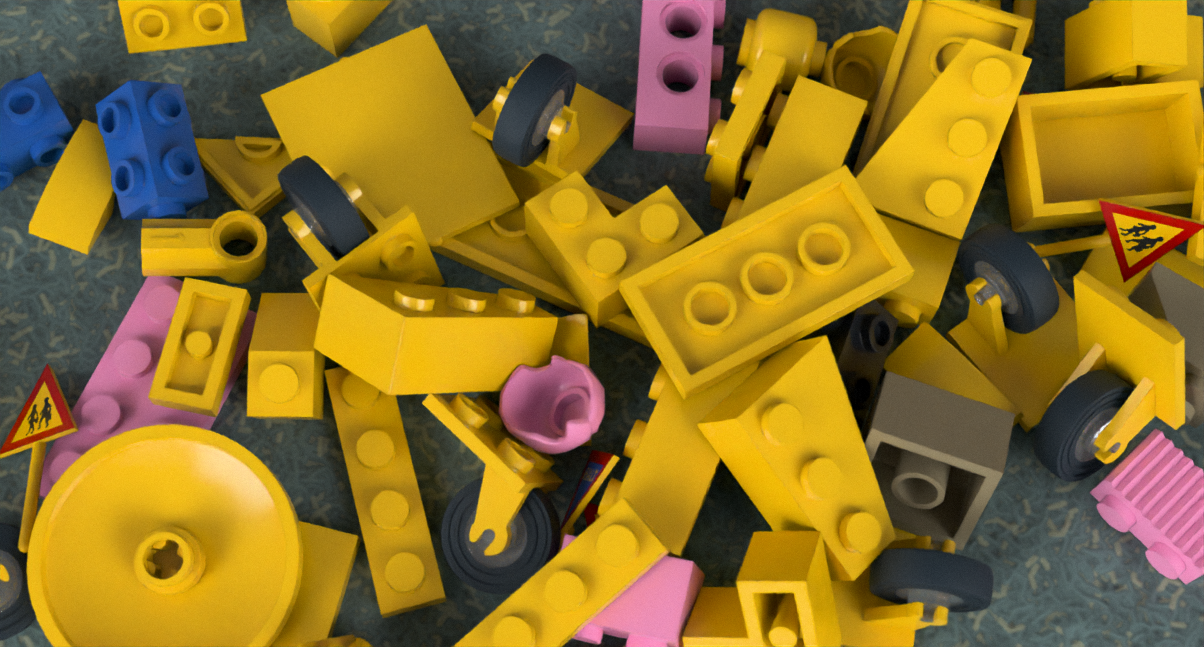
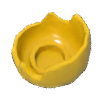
(859, 63)

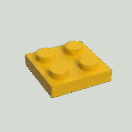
(735, 140)

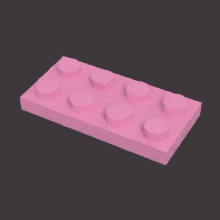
(120, 385)

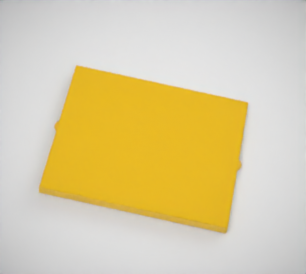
(399, 133)

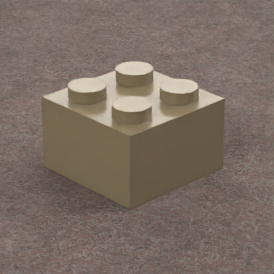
(935, 456)

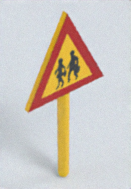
(1135, 233)
(40, 421)

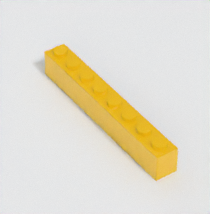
(669, 453)

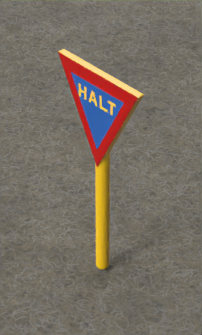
(594, 474)

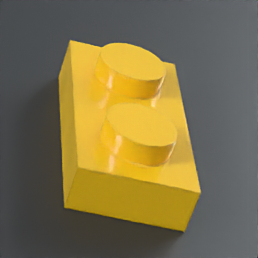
(200, 347)

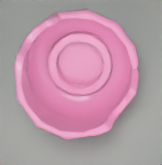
(553, 405)

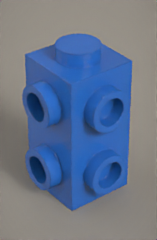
(31, 127)
(151, 151)

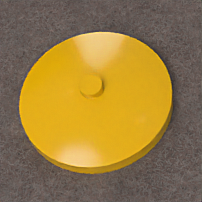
(165, 545)

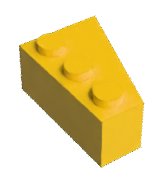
(946, 143)
(431, 336)
(802, 455)

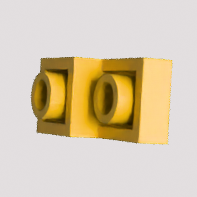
(77, 194)
(936, 362)

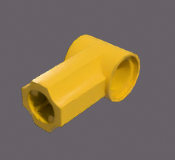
(197, 246)

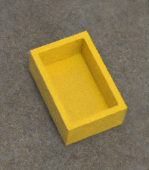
(1097, 144)

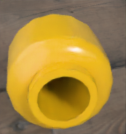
(787, 36)

